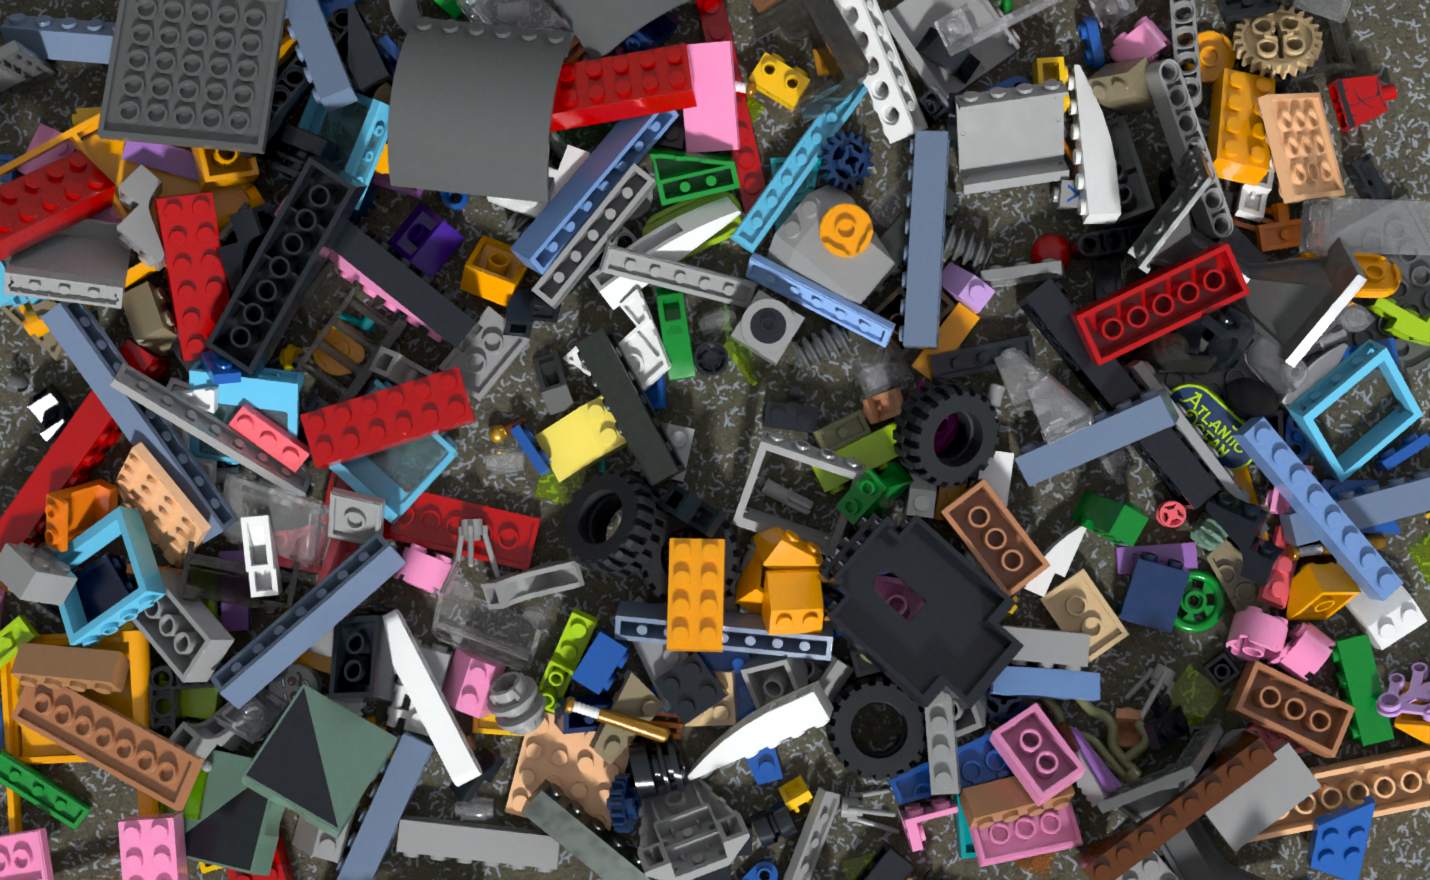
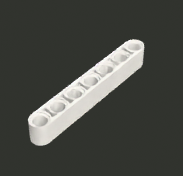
(429, 701)

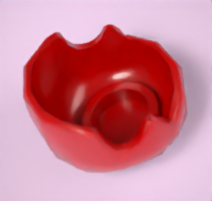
(1053, 247)

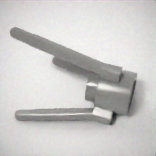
(471, 531)
(1161, 679)
(853, 808)

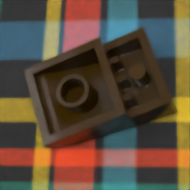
(890, 310)

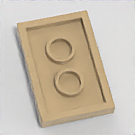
(1082, 608)

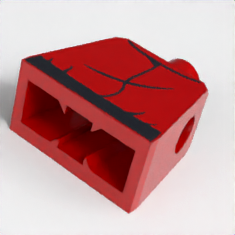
(1359, 100)

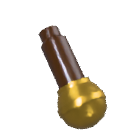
(499, 432)

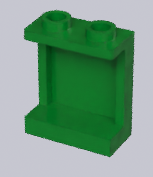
(874, 493)

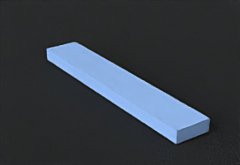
(820, 300)

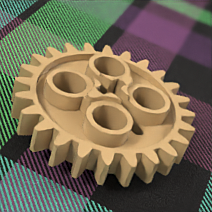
(1296, 37)

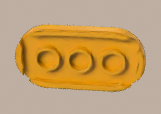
(1381, 276)

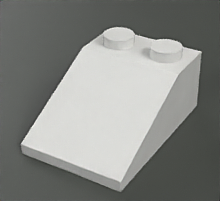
(1387, 619)

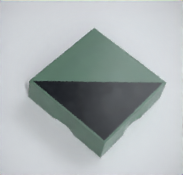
(319, 760)
(236, 823)

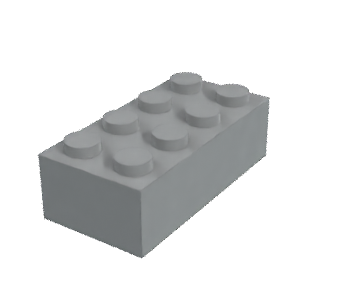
(184, 633)

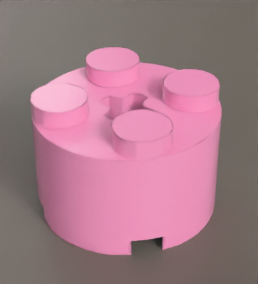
(1141, 42)
(424, 570)
(1257, 635)
(1305, 651)

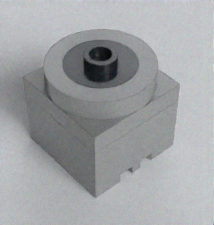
(767, 327)

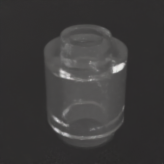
(717, 322)
(505, 461)
(477, 810)

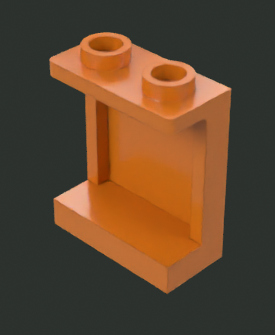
(77, 509)

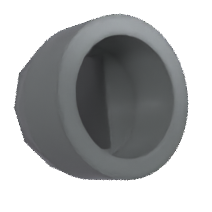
(17, 382)

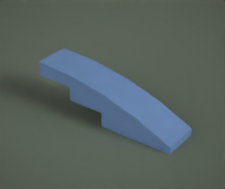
(1047, 683)

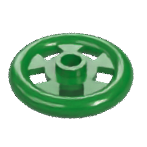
(1212, 612)

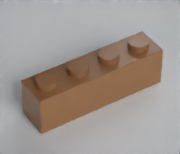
(71, 667)
(1005, 801)

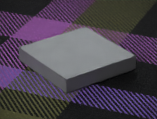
(355, 516)

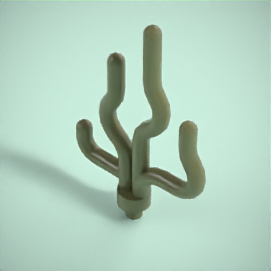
(1116, 760)

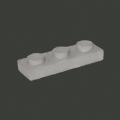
(1023, 273)

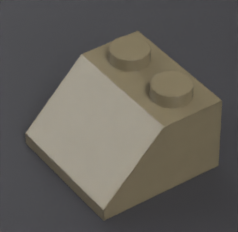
(1123, 86)
(150, 318)

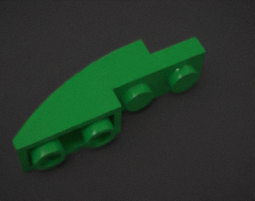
(676, 333)

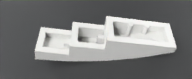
(1253, 199)

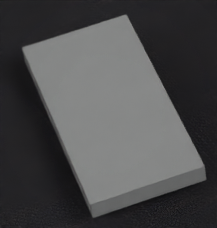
(1263, 798)

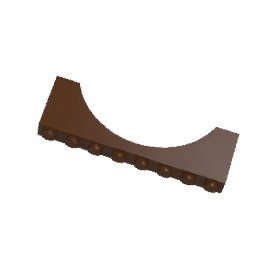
(1233, 767)

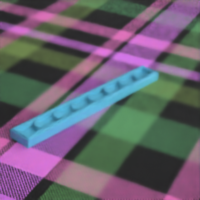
(793, 172)

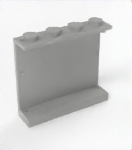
(913, 18)
(1011, 136)
(73, 266)

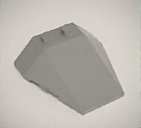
(800, 250)
(688, 832)

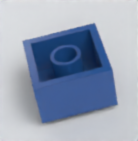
(600, 662)

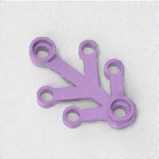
(1392, 704)

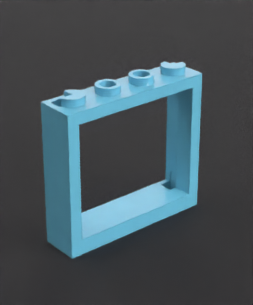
(1337, 383)
(150, 584)

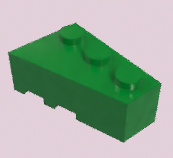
(691, 174)
(1110, 519)

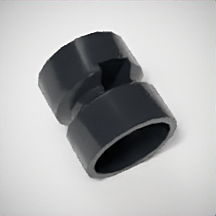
(711, 359)
(774, 824)

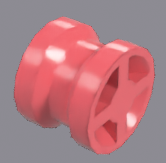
(1175, 516)

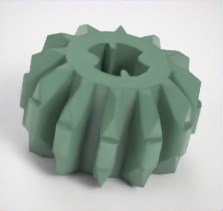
(1207, 532)

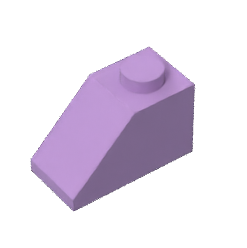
(966, 287)

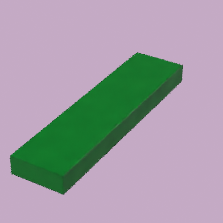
(42, 790)

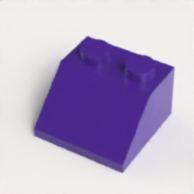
(425, 240)

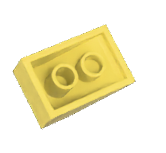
(581, 439)

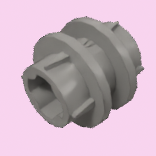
(516, 703)

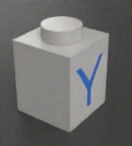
(1065, 196)

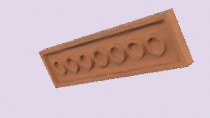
(111, 742)

